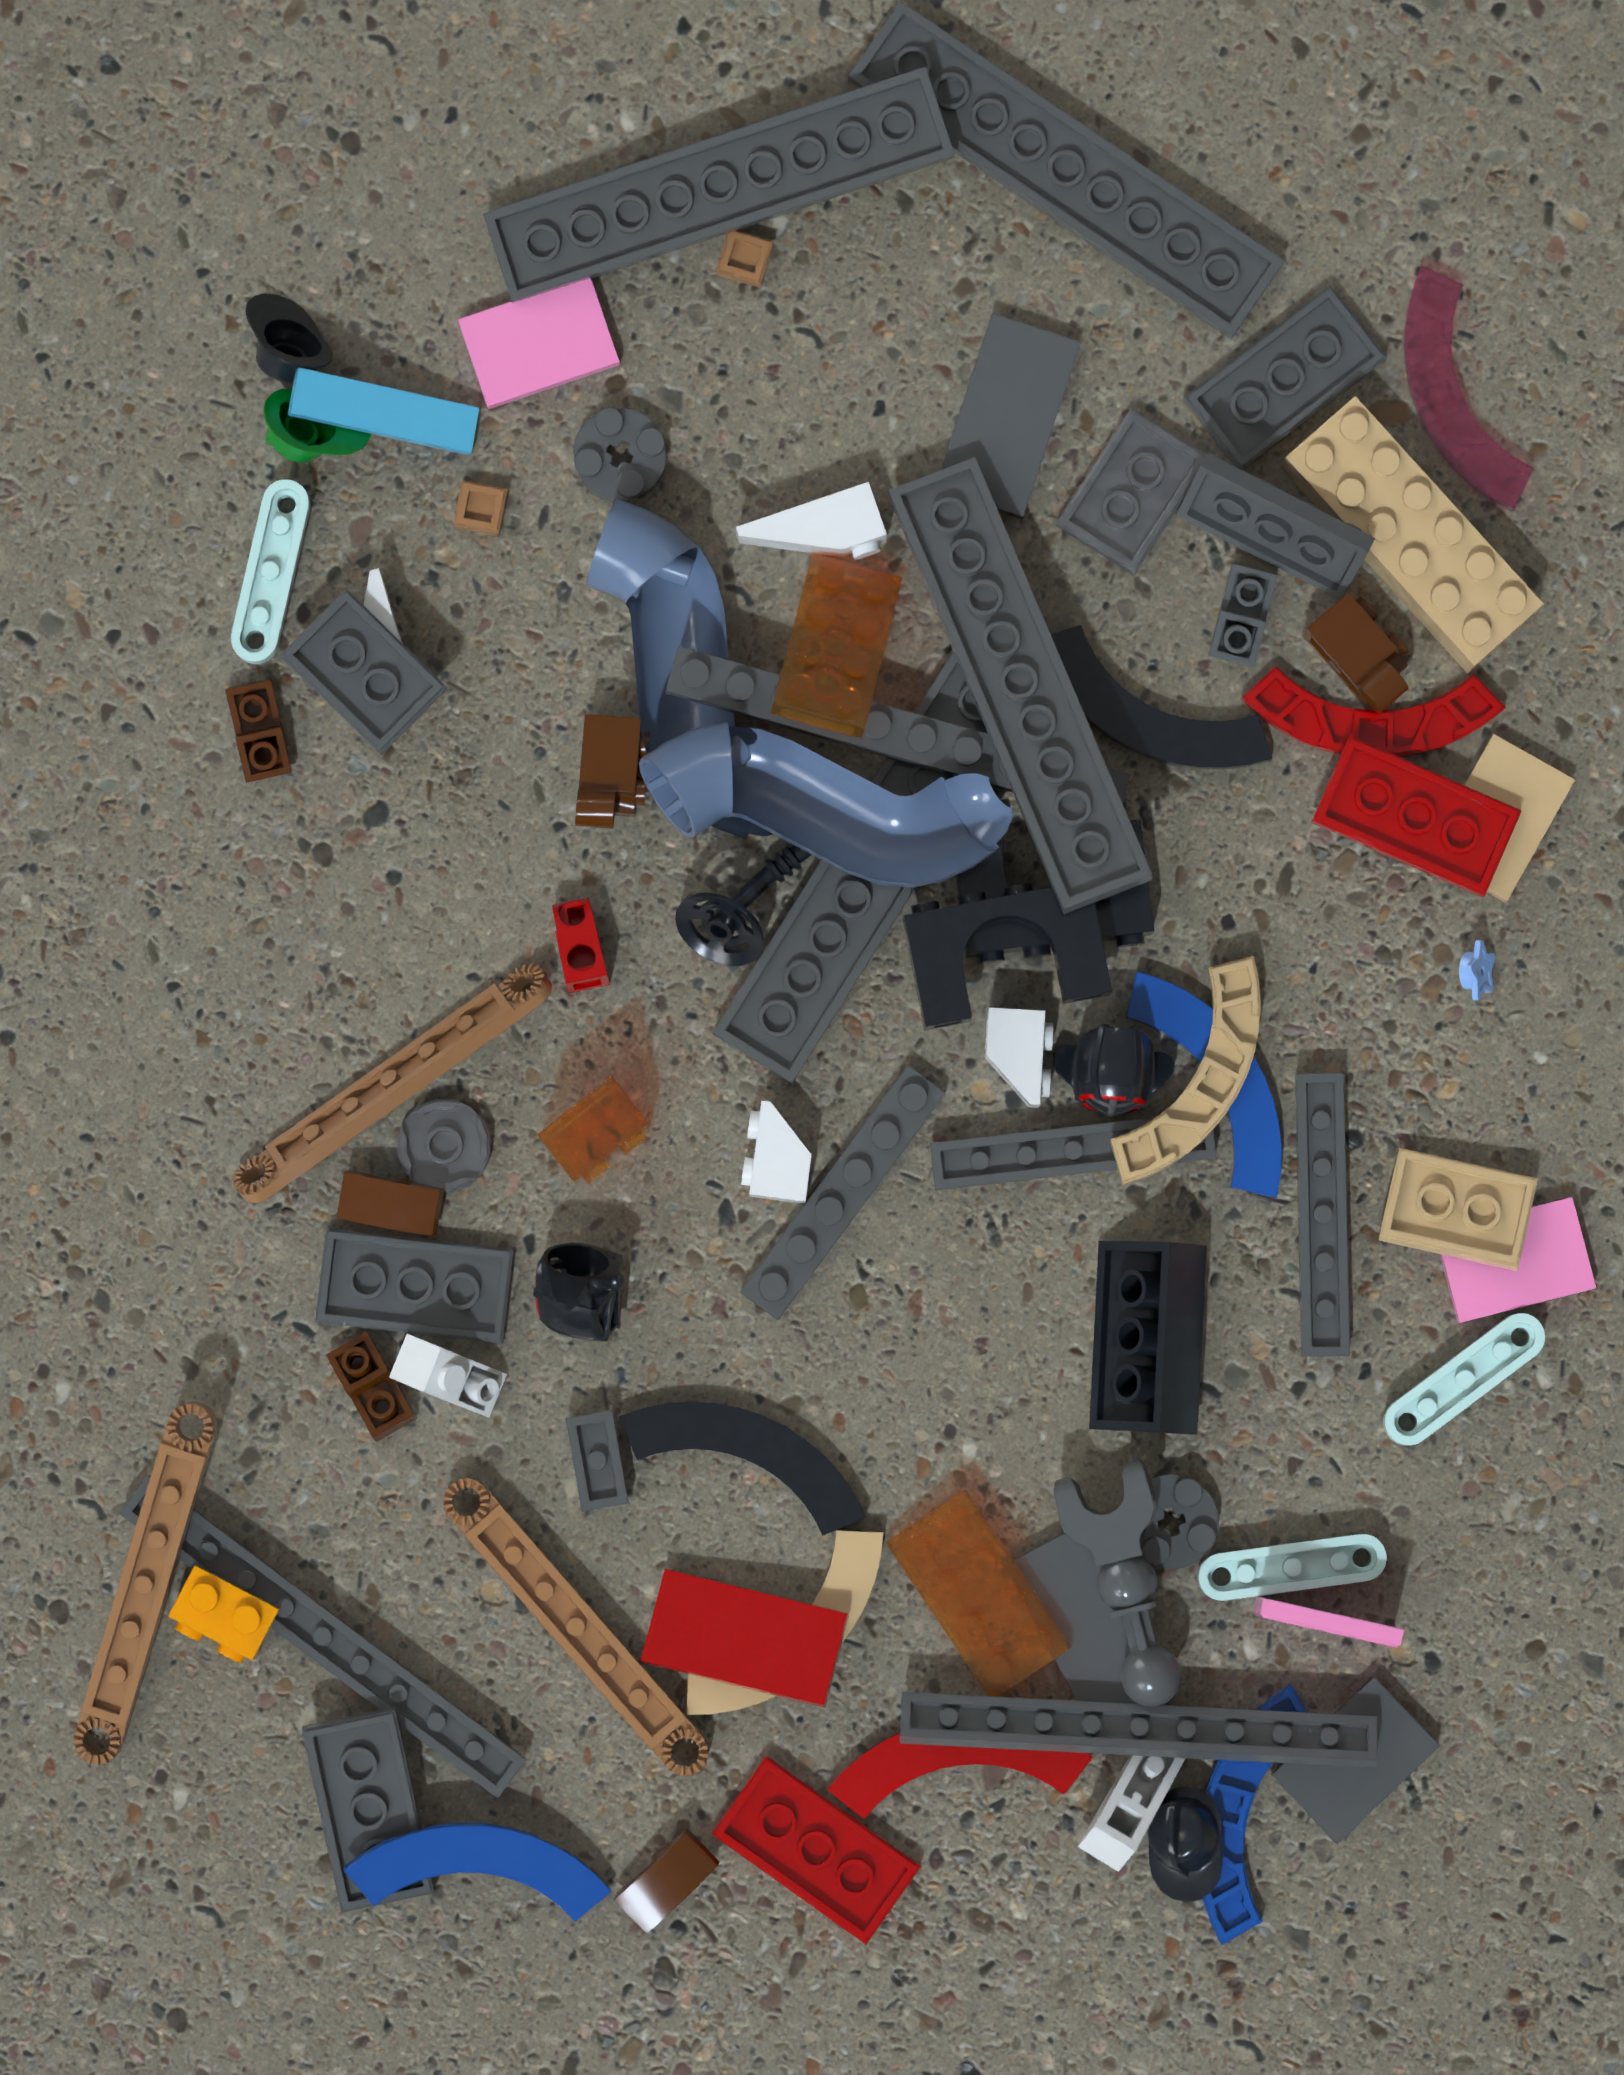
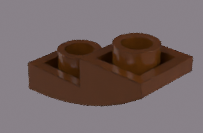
(258, 730)
(390, 1203)
(369, 1386)
(666, 1881)

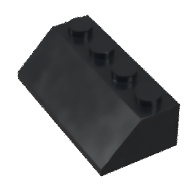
(1148, 1337)

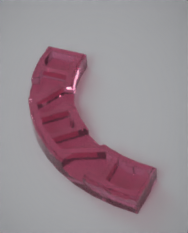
(1440, 400)

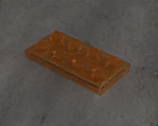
(836, 645)
(978, 1594)

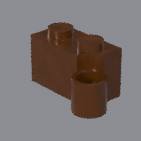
(1360, 651)
(610, 770)

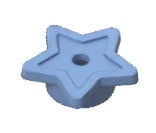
(1476, 970)

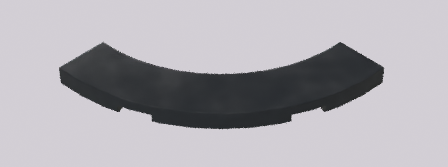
(1150, 730)
(751, 1438)

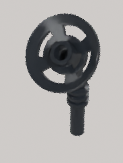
(728, 913)

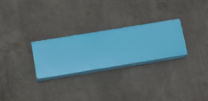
(383, 411)

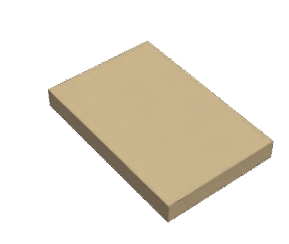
(1527, 785)
(1458, 1209)

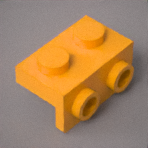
(223, 1614)

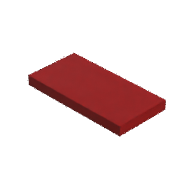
(1416, 816)
(744, 1638)
(816, 1850)

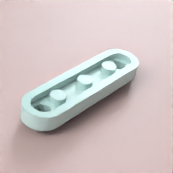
(270, 571)
(1464, 1379)
(1292, 1567)

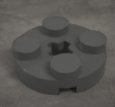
(609, 430)
(1195, 1534)

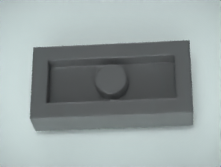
(597, 1460)

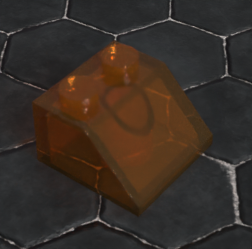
(595, 1131)

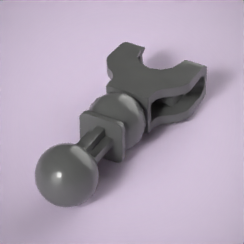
(1125, 1579)

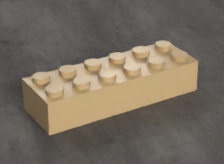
(1421, 538)

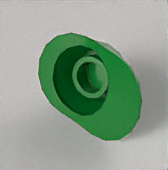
(305, 439)

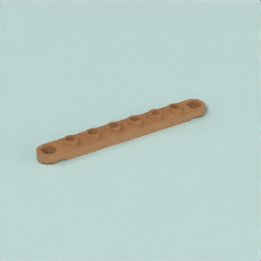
(392, 1083)
(145, 1583)
(576, 1626)

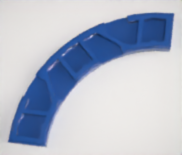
(1253, 1113)
(1233, 1790)
(478, 1849)

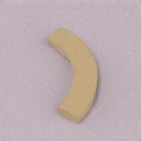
(1214, 1085)
(844, 1590)

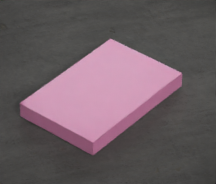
(538, 343)
(1550, 1267)
(1327, 1622)

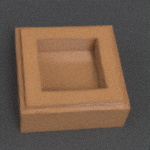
(745, 258)
(480, 508)

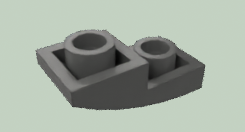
(1243, 614)

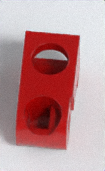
(579, 946)

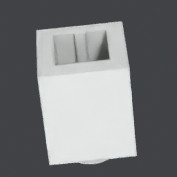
(1016, 1050)
(779, 1160)
(447, 1375)

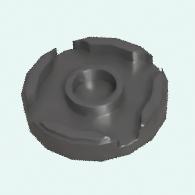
(444, 1145)

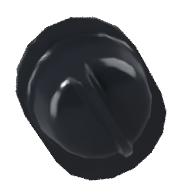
(285, 338)
(1186, 1844)

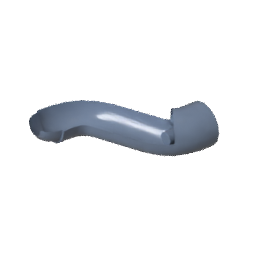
(670, 605)
(838, 814)

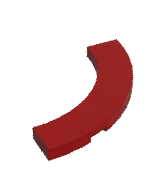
(1396, 731)
(894, 1764)

